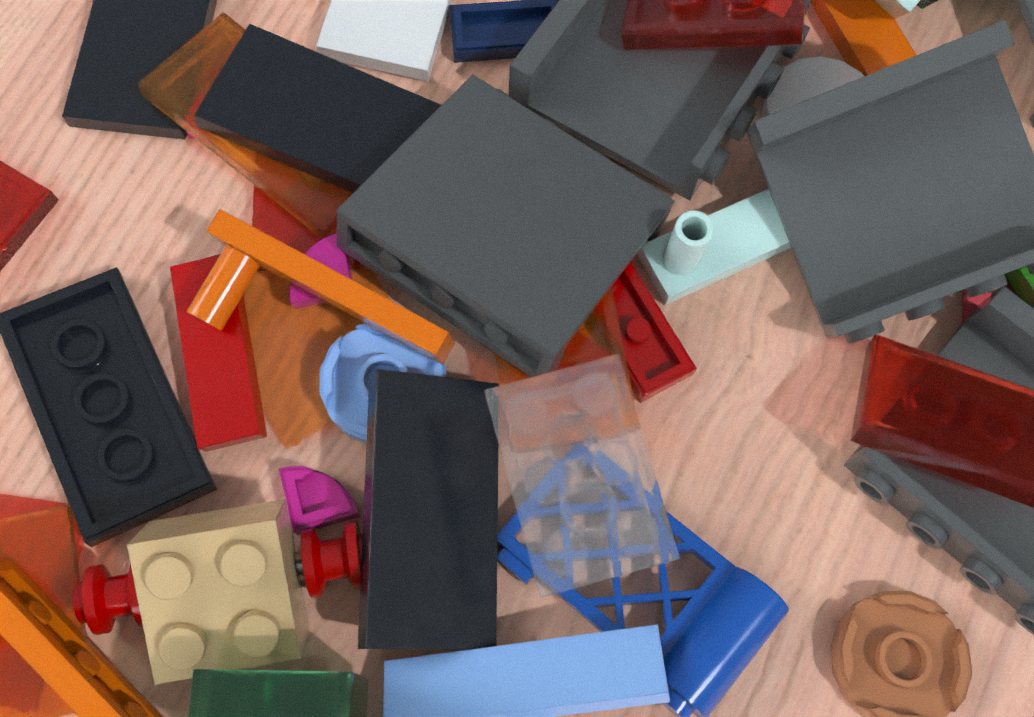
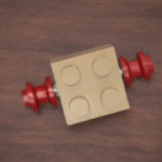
(219, 588)

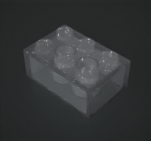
(580, 475)

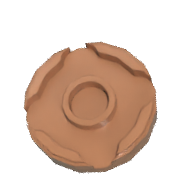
(900, 657)

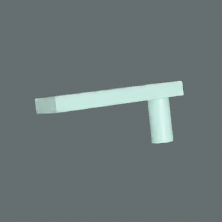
(713, 246)

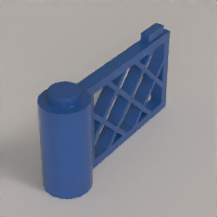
(710, 636)

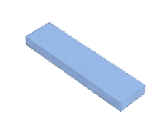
(532, 677)

